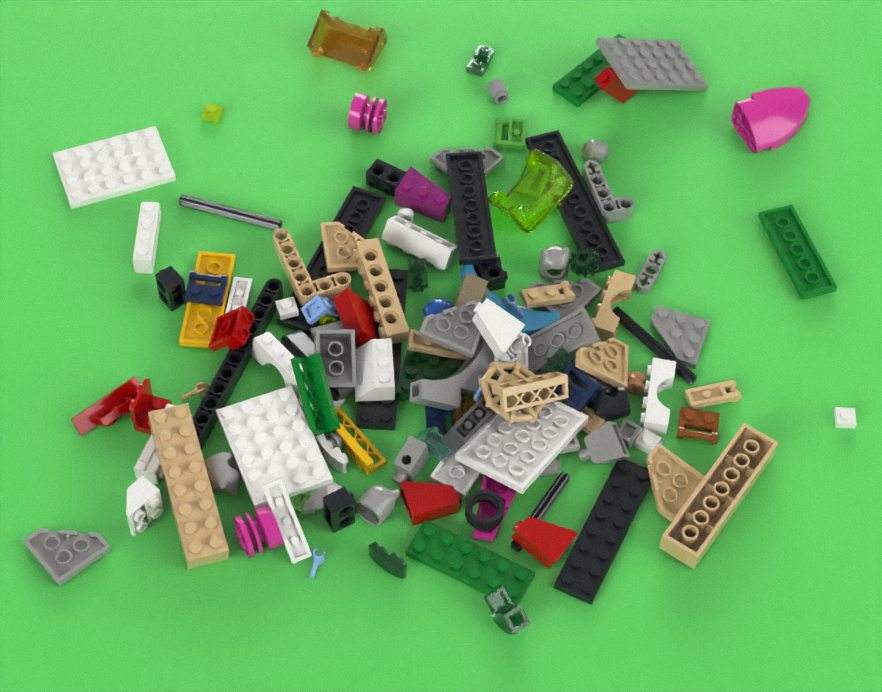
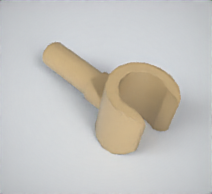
(201, 388)

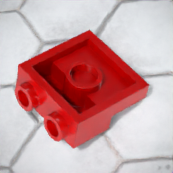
(232, 329)

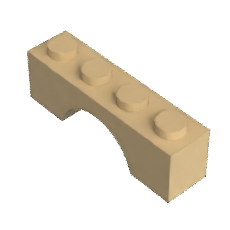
(619, 289)

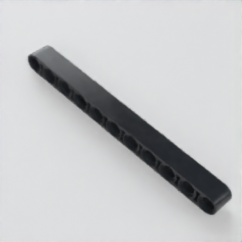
(263, 313)

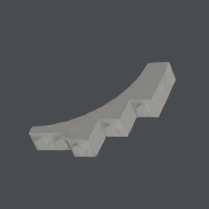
(447, 392)

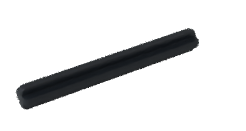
(546, 502)

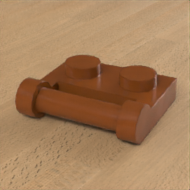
(698, 420)

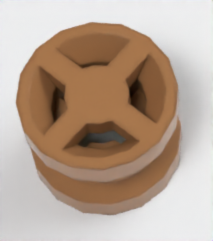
(636, 383)

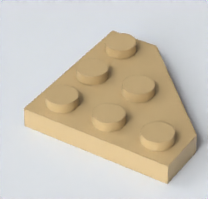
(338, 247)
(605, 361)
(671, 481)

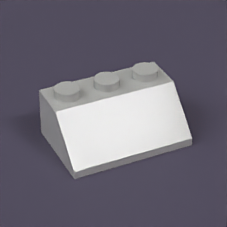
(375, 371)

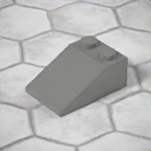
(337, 356)

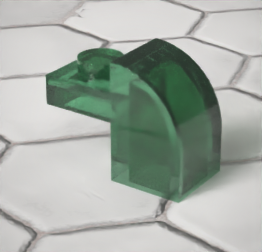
(506, 615)

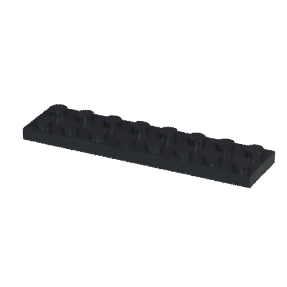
(470, 208)
(604, 531)

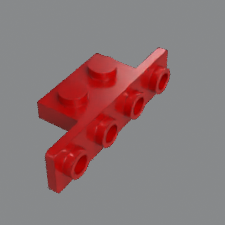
(107, 408)

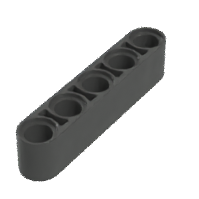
(301, 347)

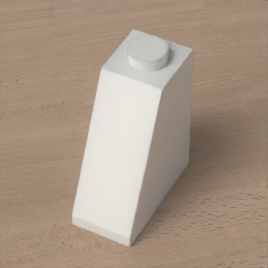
(496, 326)

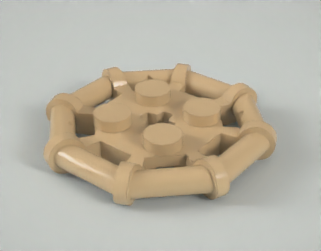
(518, 372)

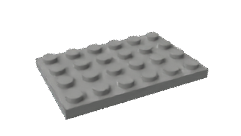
(651, 64)

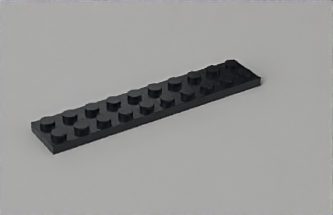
(578, 206)
(358, 216)
(382, 414)

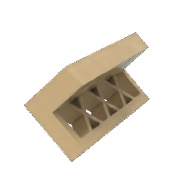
(529, 384)

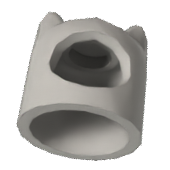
(554, 258)
(223, 475)
(376, 500)

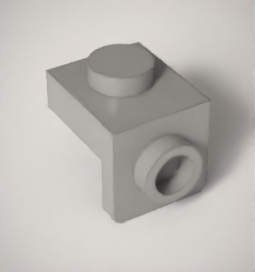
(629, 432)

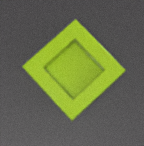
(212, 113)

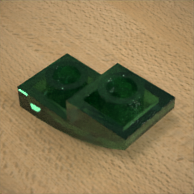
(481, 60)
(391, 563)

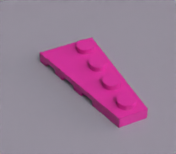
(488, 510)

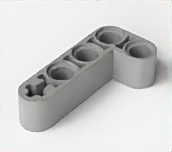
(611, 208)

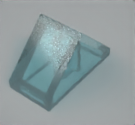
(436, 448)

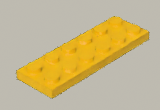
(201, 318)

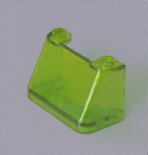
(535, 193)

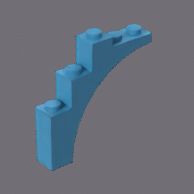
(533, 319)

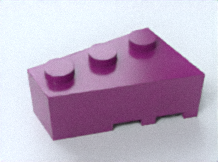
(422, 196)

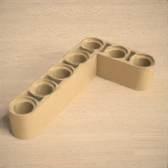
(297, 274)

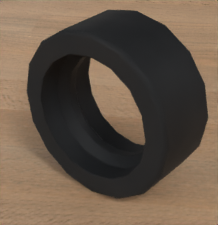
(483, 523)

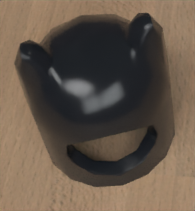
(611, 404)

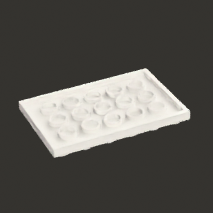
(113, 167)
(272, 443)
(521, 450)

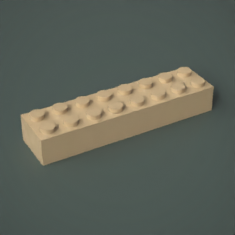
(188, 486)
(718, 496)

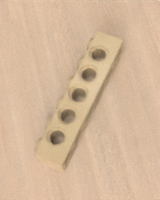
(371, 250)

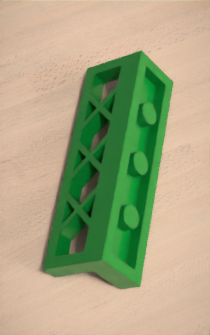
(317, 393)

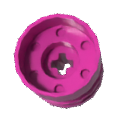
(367, 113)
(258, 531)

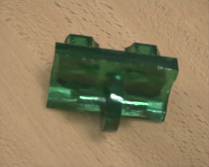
(417, 274)
(557, 362)

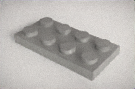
(569, 332)

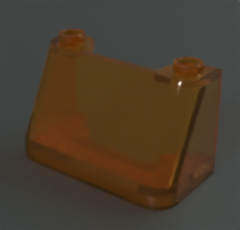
(346, 41)

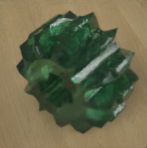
(585, 262)

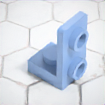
(317, 308)

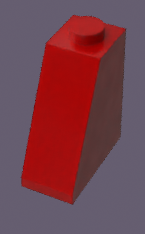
(612, 85)
(356, 315)
(429, 500)
(543, 539)

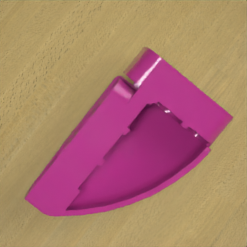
(770, 117)

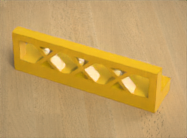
(351, 445)

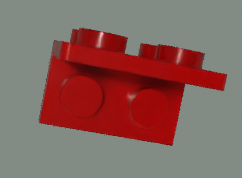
(144, 403)

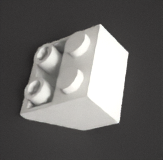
(142, 505)

